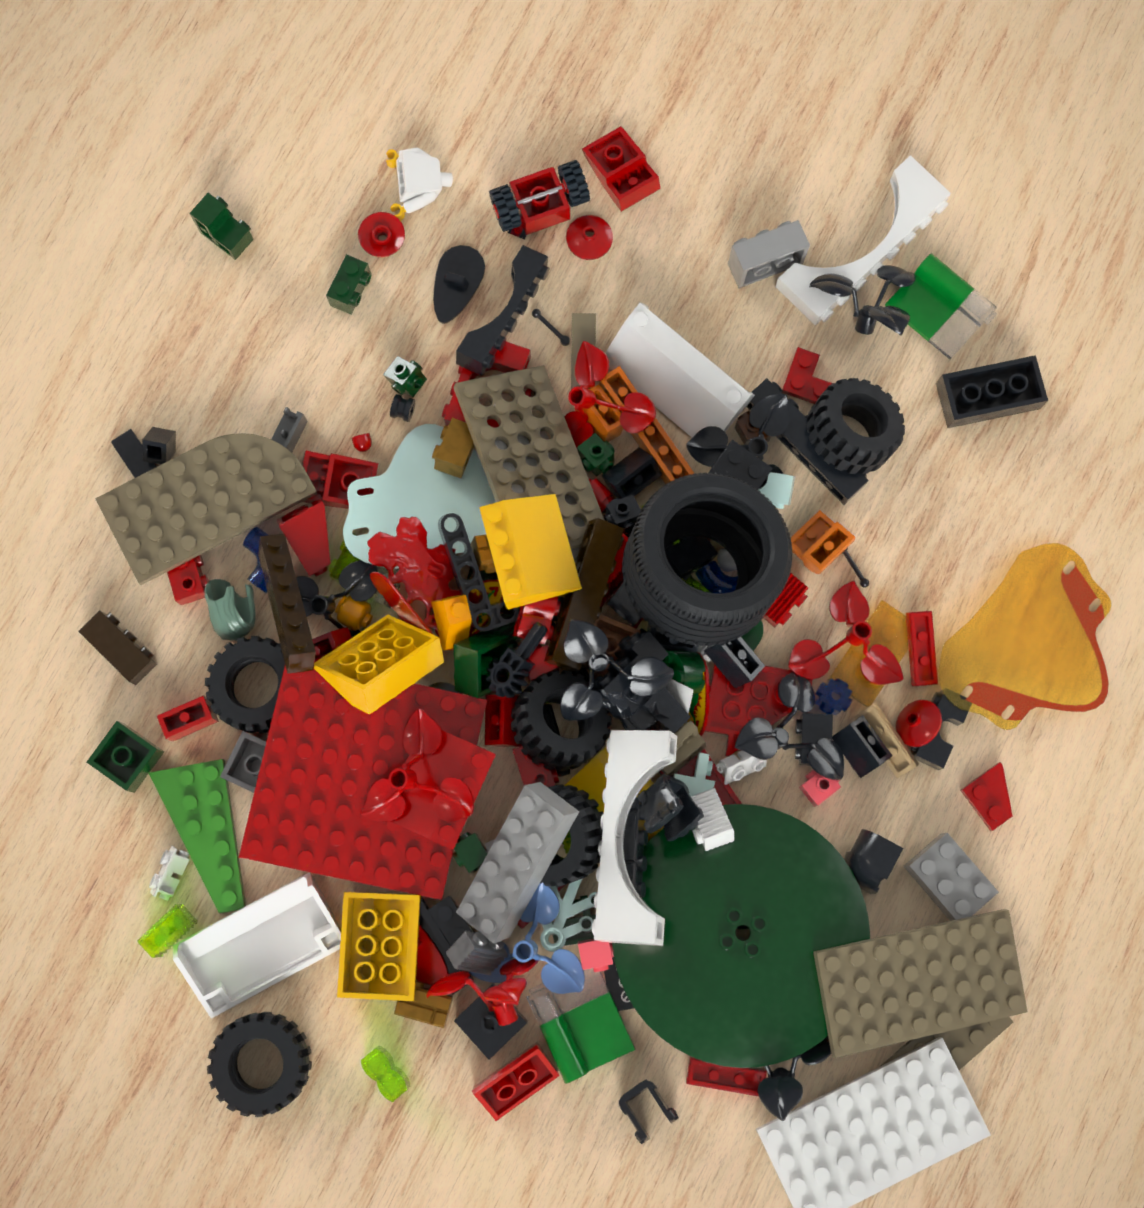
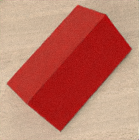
(515, 1081)

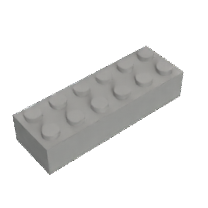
(517, 862)

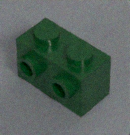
(349, 284)
(470, 852)

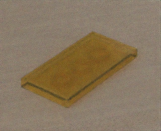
(888, 630)

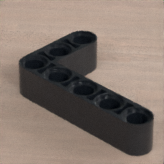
(475, 581)

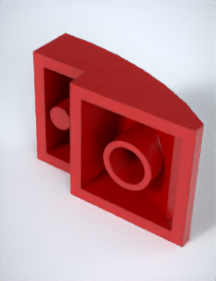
(621, 168)
(334, 474)

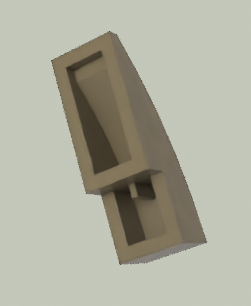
(582, 330)

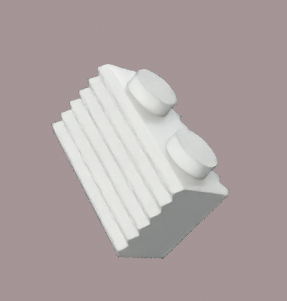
(714, 827)

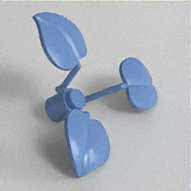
(564, 969)

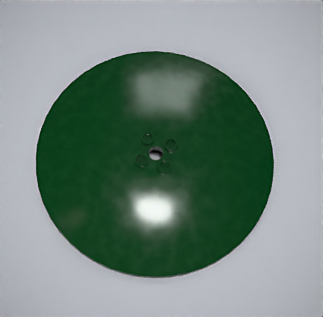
(732, 996)

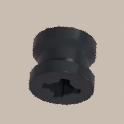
(402, 408)

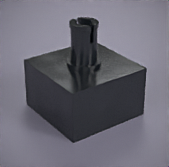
(484, 1029)

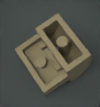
(688, 746)

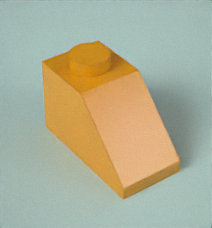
(452, 619)

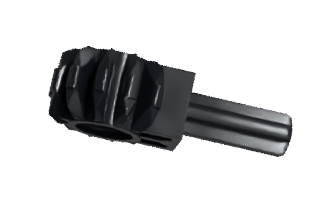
(516, 663)

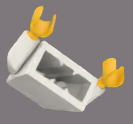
(417, 179)

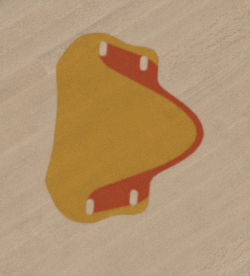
(1031, 642)

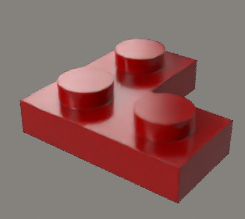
(800, 379)

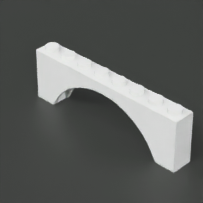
(916, 201)
(619, 909)

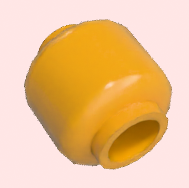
(353, 613)

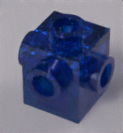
(827, 703)

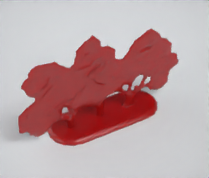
(421, 569)

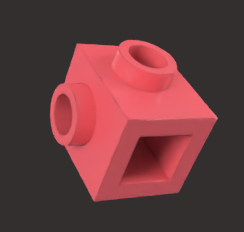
(818, 788)
(595, 954)

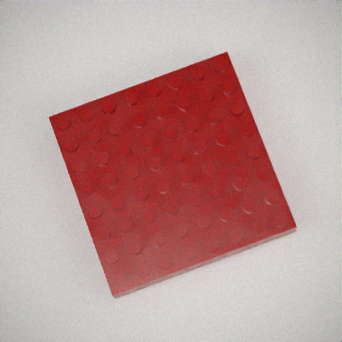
(318, 777)

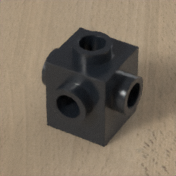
(623, 513)

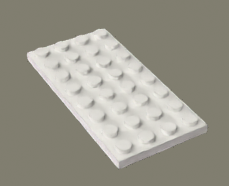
(874, 1130)

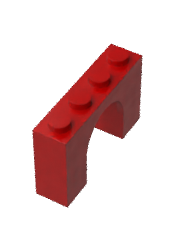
(507, 360)

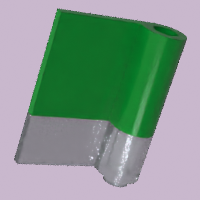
(943, 306)
(581, 1027)

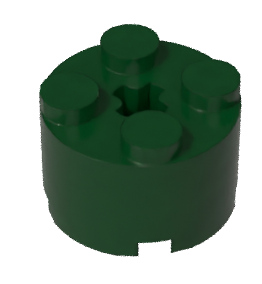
(687, 669)

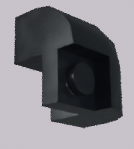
(872, 860)

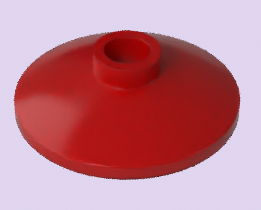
(376, 226)
(589, 247)
(925, 726)

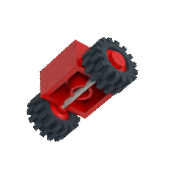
(540, 198)

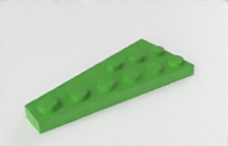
(204, 819)

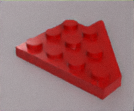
(734, 707)

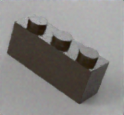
(118, 647)

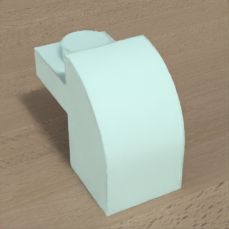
(698, 783)

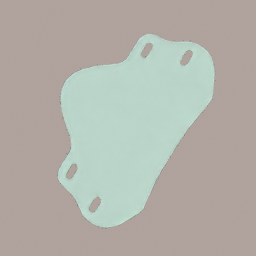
(418, 491)

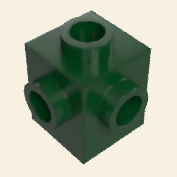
(405, 376)
(596, 455)

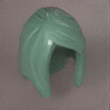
(228, 612)

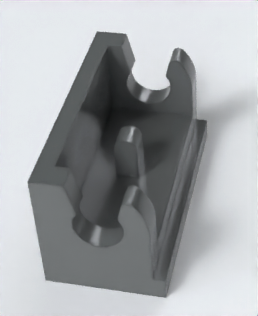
(290, 429)

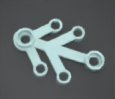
(566, 910)

